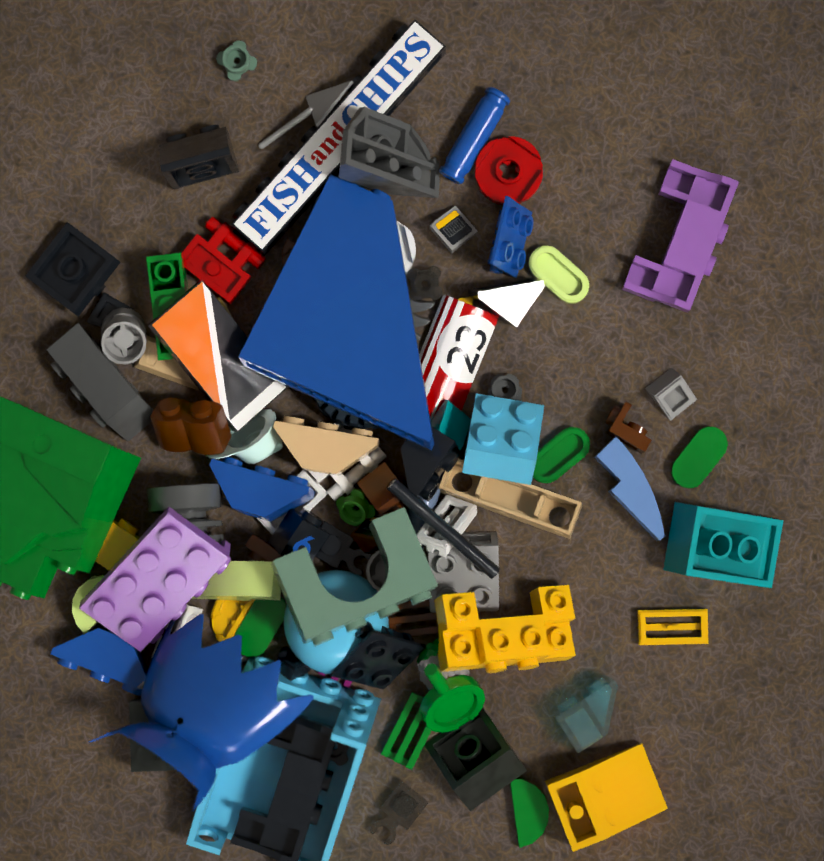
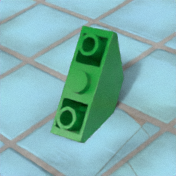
(166, 285)

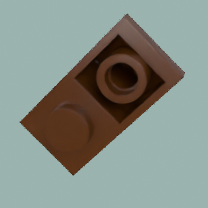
(375, 486)

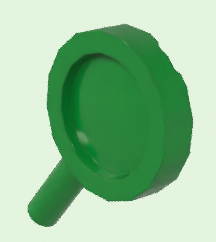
(450, 700)

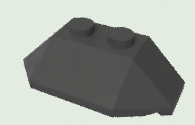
(387, 156)

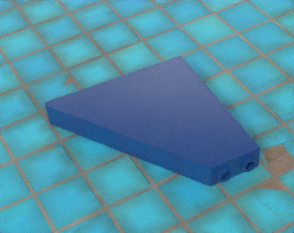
(345, 316)

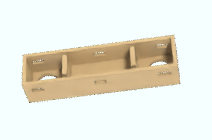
(514, 500)

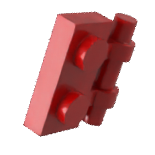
(213, 267)

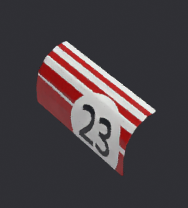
(454, 351)

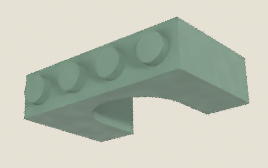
(320, 613)

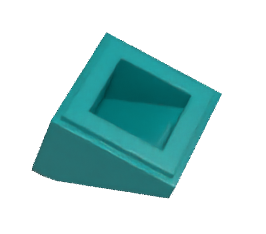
(451, 422)

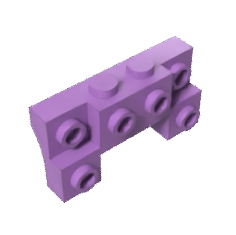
(697, 231)

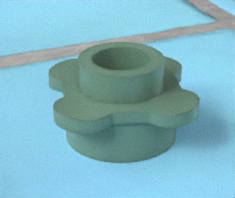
(227, 57)

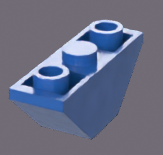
(258, 491)
(106, 658)

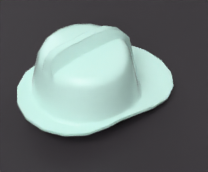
(254, 440)

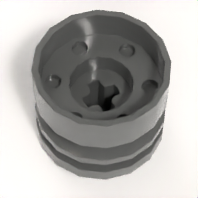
(189, 502)

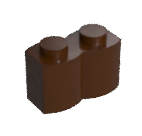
(191, 426)

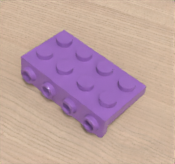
(156, 579)

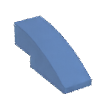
(632, 487)

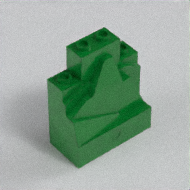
(54, 498)

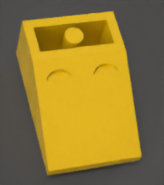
(606, 796)

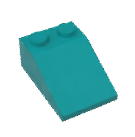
(723, 545)

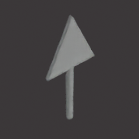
(319, 104)

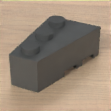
(100, 383)

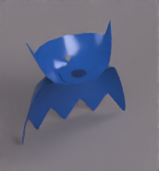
(221, 708)

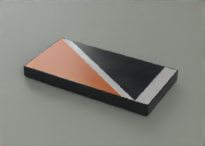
(208, 349)

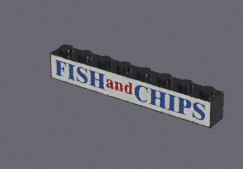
(306, 172)

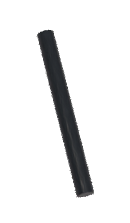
(443, 528)

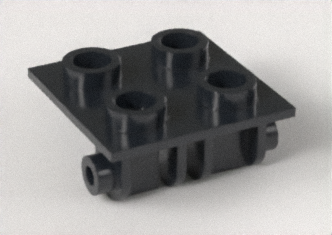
(378, 657)

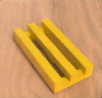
(643, 627)

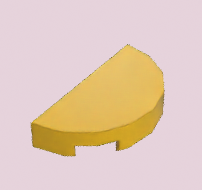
(228, 616)

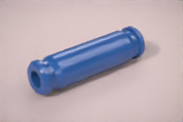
(474, 135)

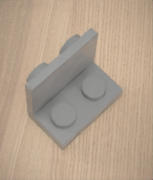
(460, 575)

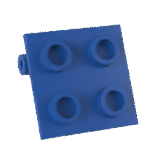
(513, 227)

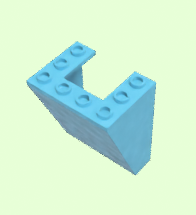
(255, 778)

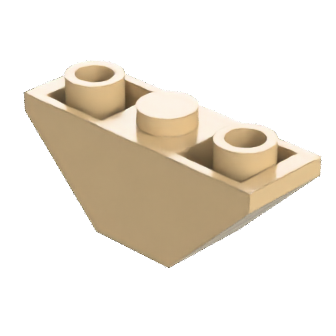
(324, 447)

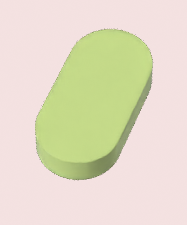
(559, 274)

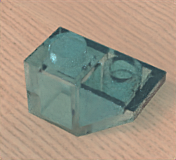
(589, 716)

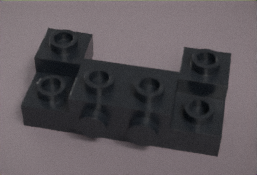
(295, 803)

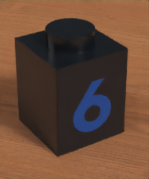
(298, 532)

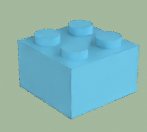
(503, 439)

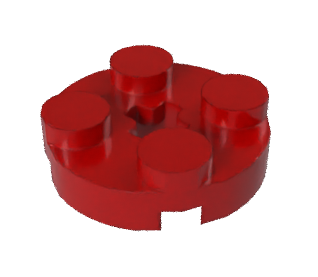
(505, 152)

